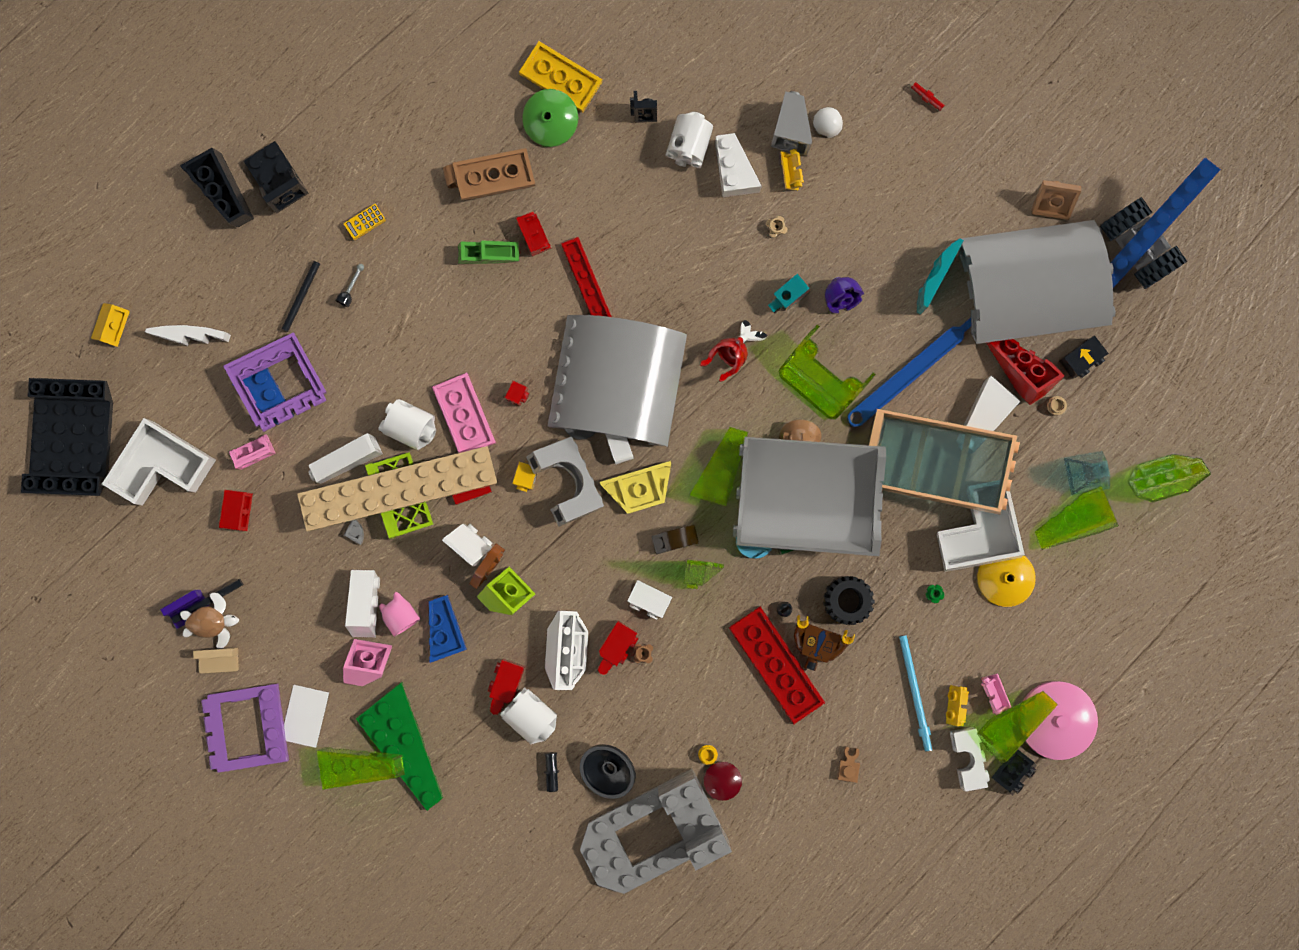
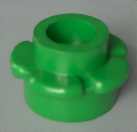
(930, 596)

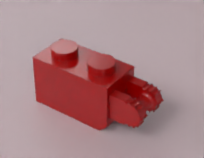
(615, 647)
(505, 685)

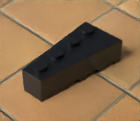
(217, 183)

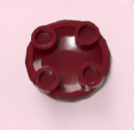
(722, 781)

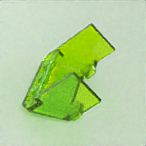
(817, 383)

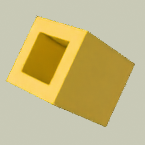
(524, 477)

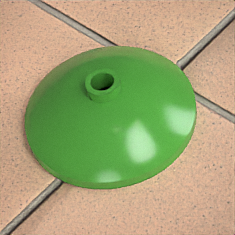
(561, 124)

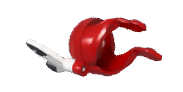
(733, 350)

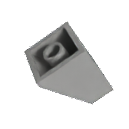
(793, 125)

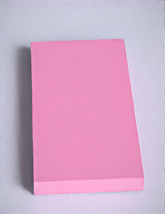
(463, 414)

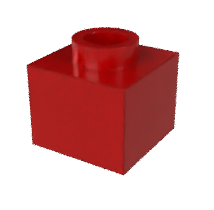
(517, 393)

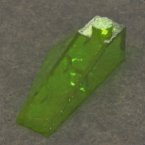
(699, 572)
(1010, 729)

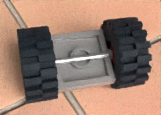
(1158, 266)

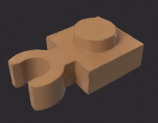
(848, 768)

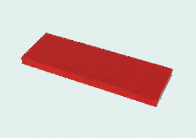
(776, 665)

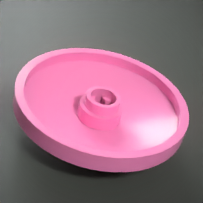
(1069, 726)

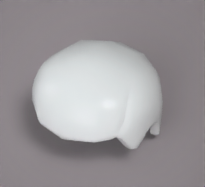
(828, 122)

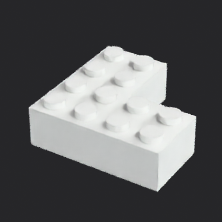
(152, 454)
(987, 541)

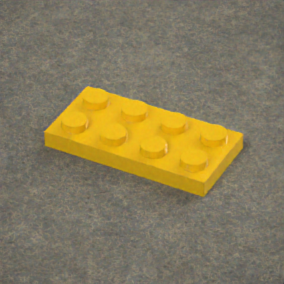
(554, 71)

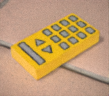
(364, 222)

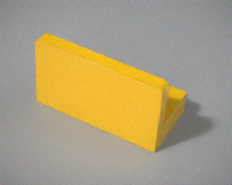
(110, 324)

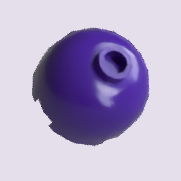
(843, 293)

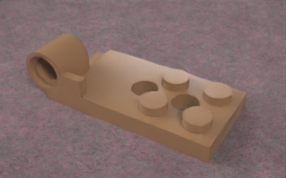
(473, 179)

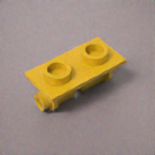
(792, 178)
(955, 714)

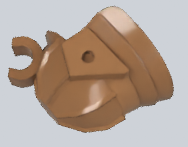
(801, 431)

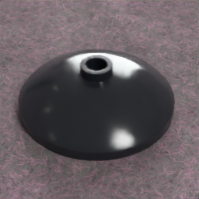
(604, 778)

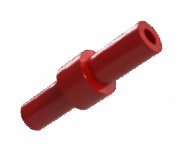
(927, 96)

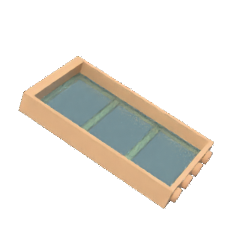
(945, 461)

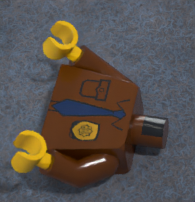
(819, 643)

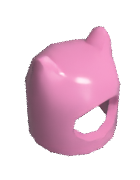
(398, 614)

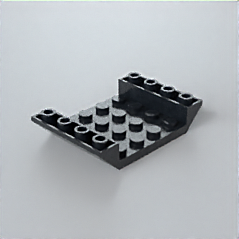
(69, 437)

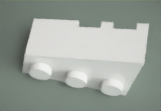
(734, 167)
(362, 603)

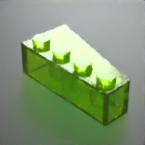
(718, 476)
(352, 767)

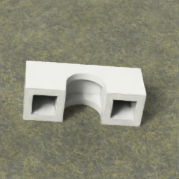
(974, 775)

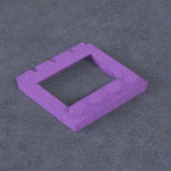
(264, 358)
(271, 722)

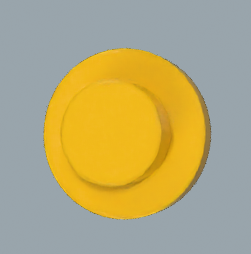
(707, 754)

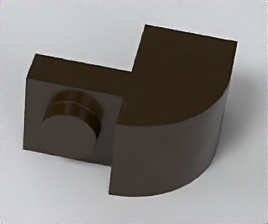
(675, 539)

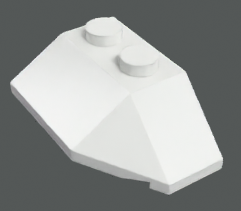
(566, 650)

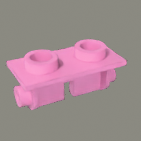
(996, 693)

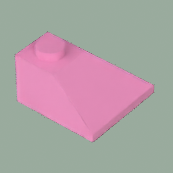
(365, 662)

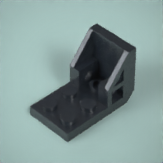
(276, 177)

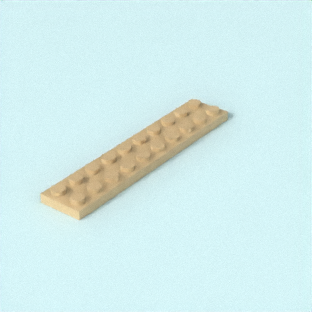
(397, 489)

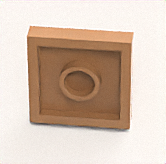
(1056, 199)

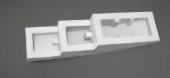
(183, 333)

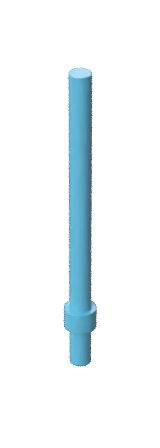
(924, 730)

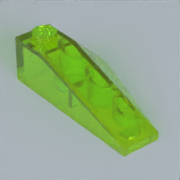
(1080, 519)

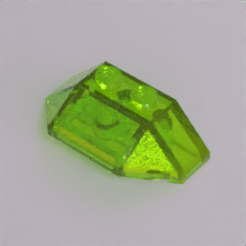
(1167, 477)

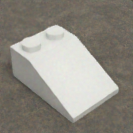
(468, 544)

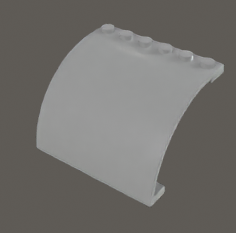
(617, 378)

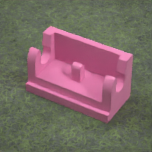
(252, 452)

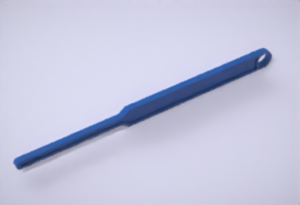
(910, 372)

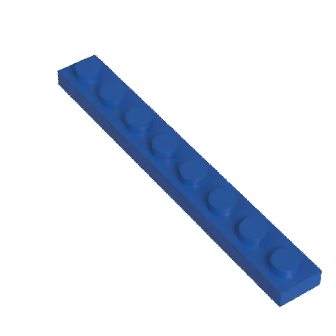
(1163, 218)

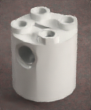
(689, 139)
(408, 424)
(530, 717)

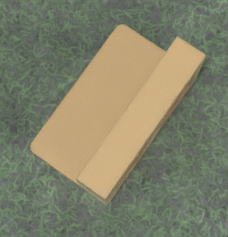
(217, 660)

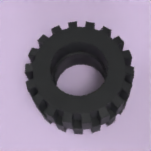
(865, 600)

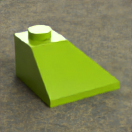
(506, 593)

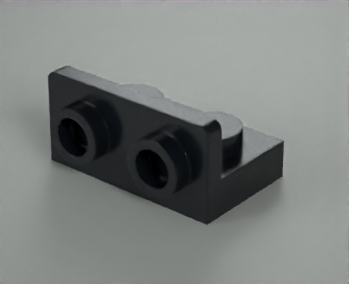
(643, 110)
(1015, 772)

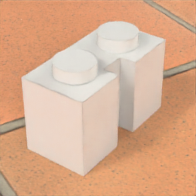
(649, 599)

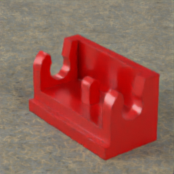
(533, 233)
(235, 510)

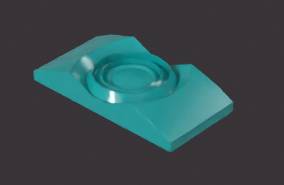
(936, 276)

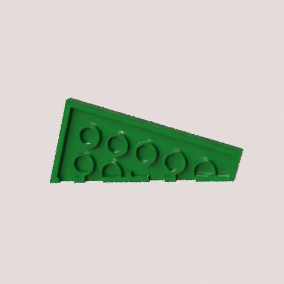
(396, 731)

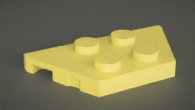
(640, 488)

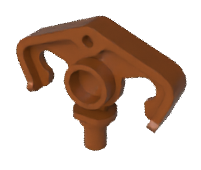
(487, 566)

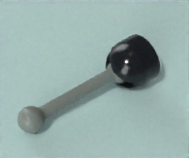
(344, 298)

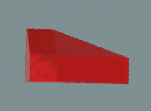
(1025, 370)

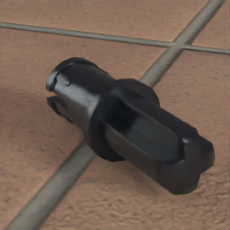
(551, 772)

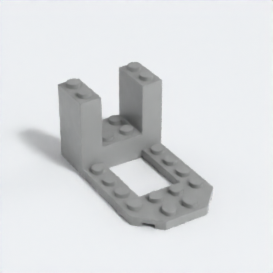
(693, 815)

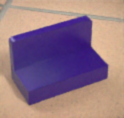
(181, 604)

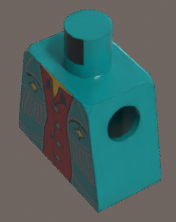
(795, 287)

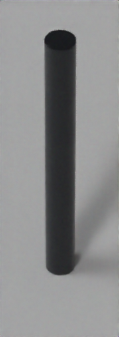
(300, 296)
(206, 601)

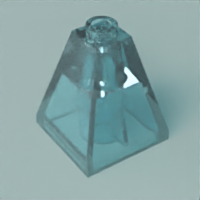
(1087, 472)

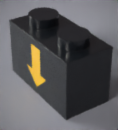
(1083, 357)

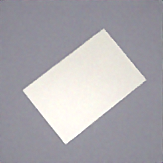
(305, 715)

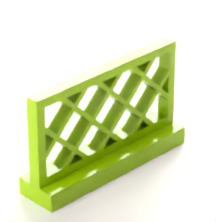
(388, 517)

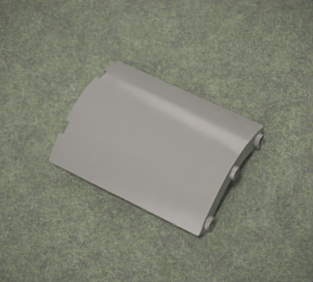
(1038, 281)
(810, 496)

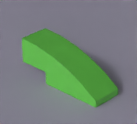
(488, 252)

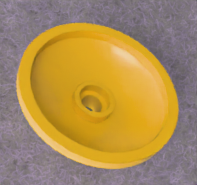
(998, 590)

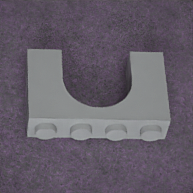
(566, 456)

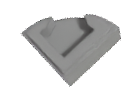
(355, 532)

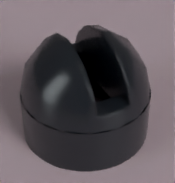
(782, 605)

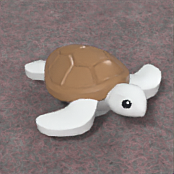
(209, 621)

